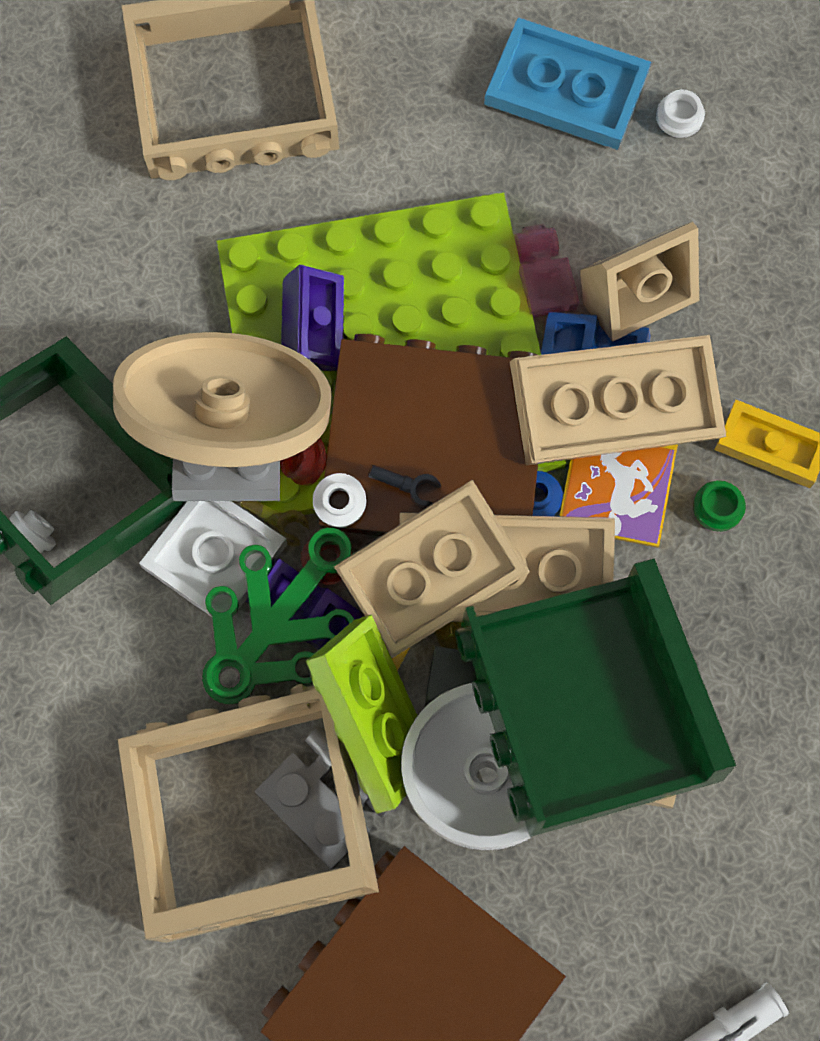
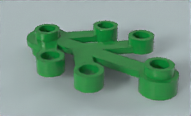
(269, 623)

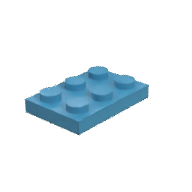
(567, 83)

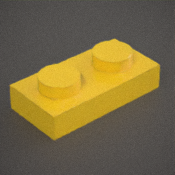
(771, 443)

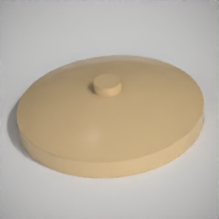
(221, 399)

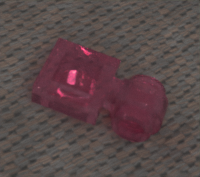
(545, 282)

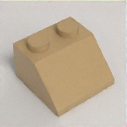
(644, 281)

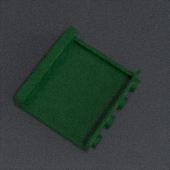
(594, 701)

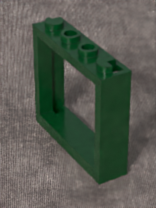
(69, 367)

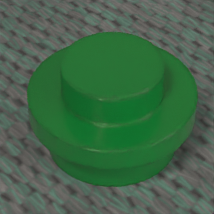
(719, 506)

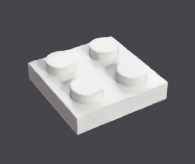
(204, 551)

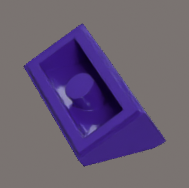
(313, 315)

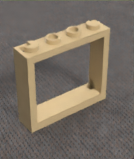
(220, 153)
(208, 728)

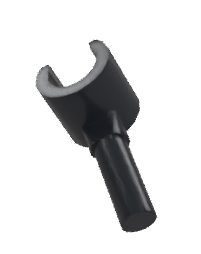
(405, 483)

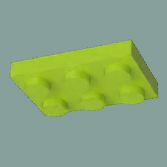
(367, 707)

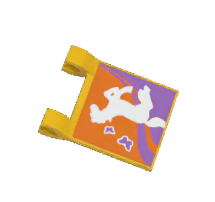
(623, 487)

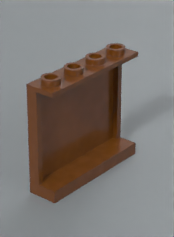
(426, 415)
(414, 969)

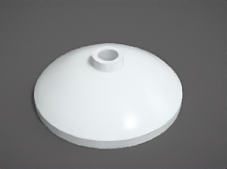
(440, 772)

